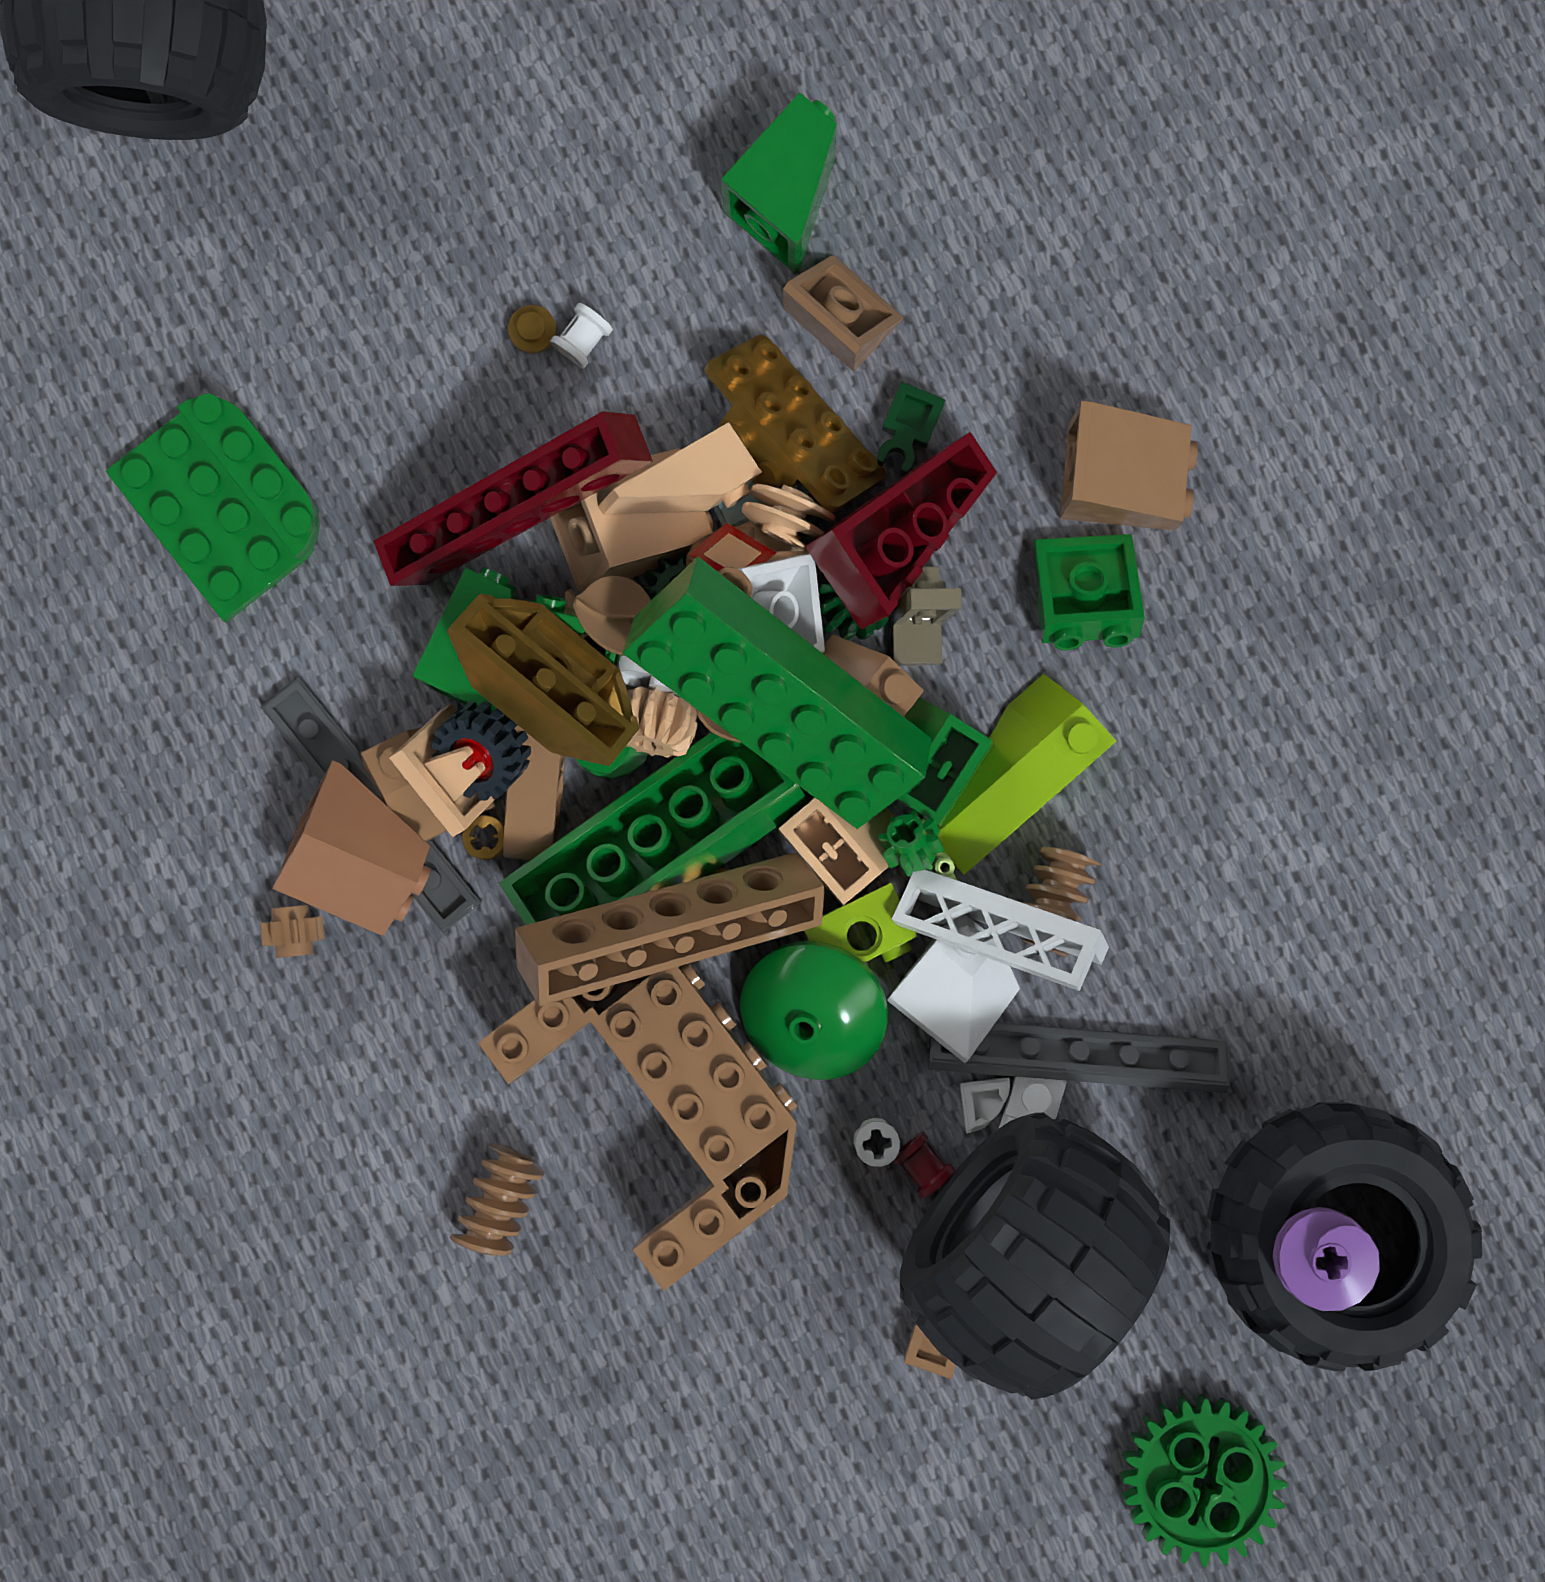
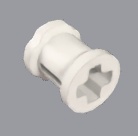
(581, 335)
(889, 1150)

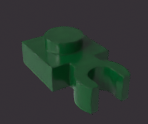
(910, 421)

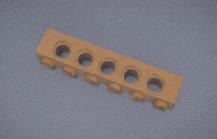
(668, 927)

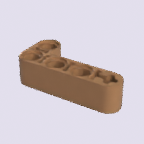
(534, 804)

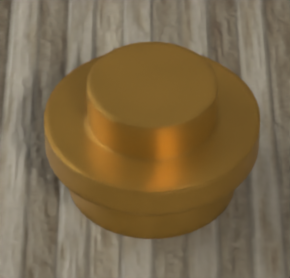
(532, 329)

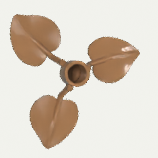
(613, 601)

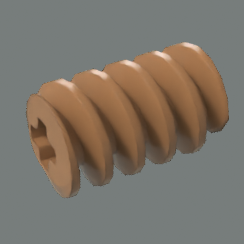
(1060, 884)
(499, 1202)

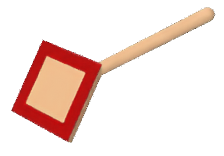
(736, 549)

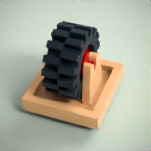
(463, 762)

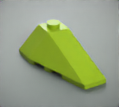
(1036, 752)

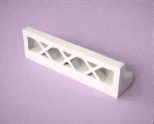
(1001, 916)

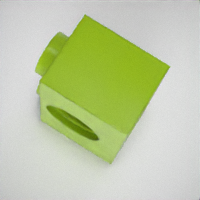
(876, 910)

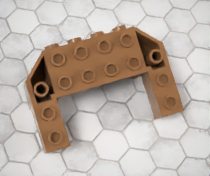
(698, 1083)

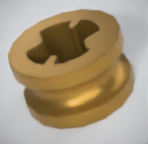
(485, 852)

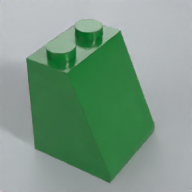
(782, 180)
(440, 664)

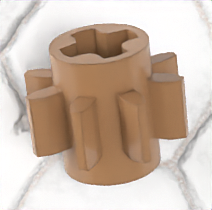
(292, 931)

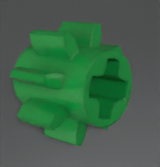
(911, 843)

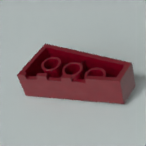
(893, 535)

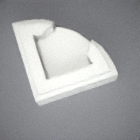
(983, 1101)

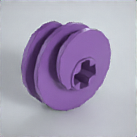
(1346, 1277)

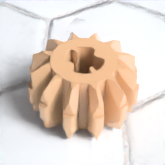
(664, 722)

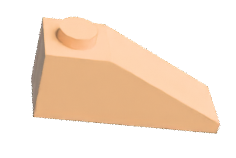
(690, 480)

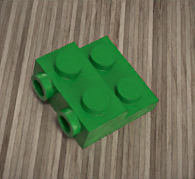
(1088, 591)

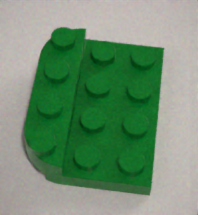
(220, 502)

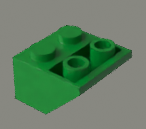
(952, 760)

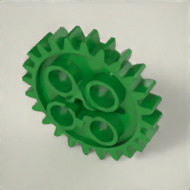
(1247, 1489)

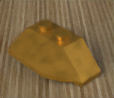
(545, 678)

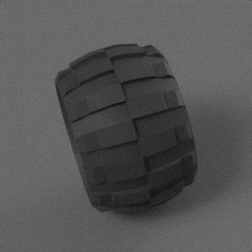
(100, 56)
(1291, 1167)
(1036, 1257)

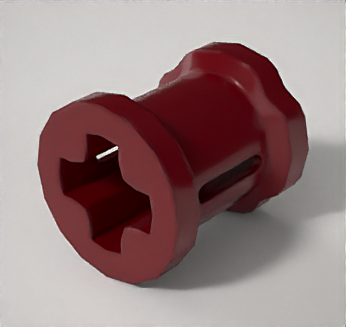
(923, 1165)

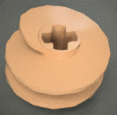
(783, 514)

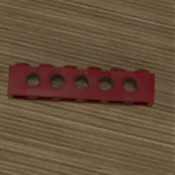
(514, 499)

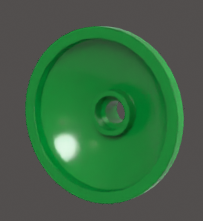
(819, 987)

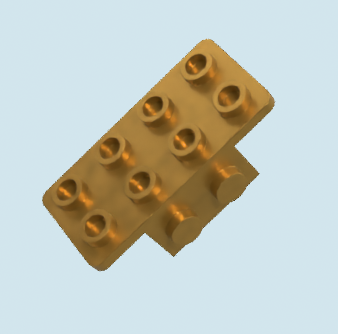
(790, 426)

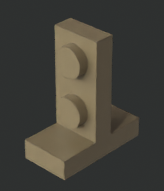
(918, 620)

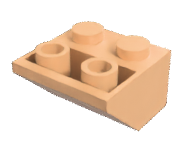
(835, 850)

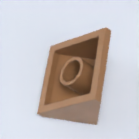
(840, 310)

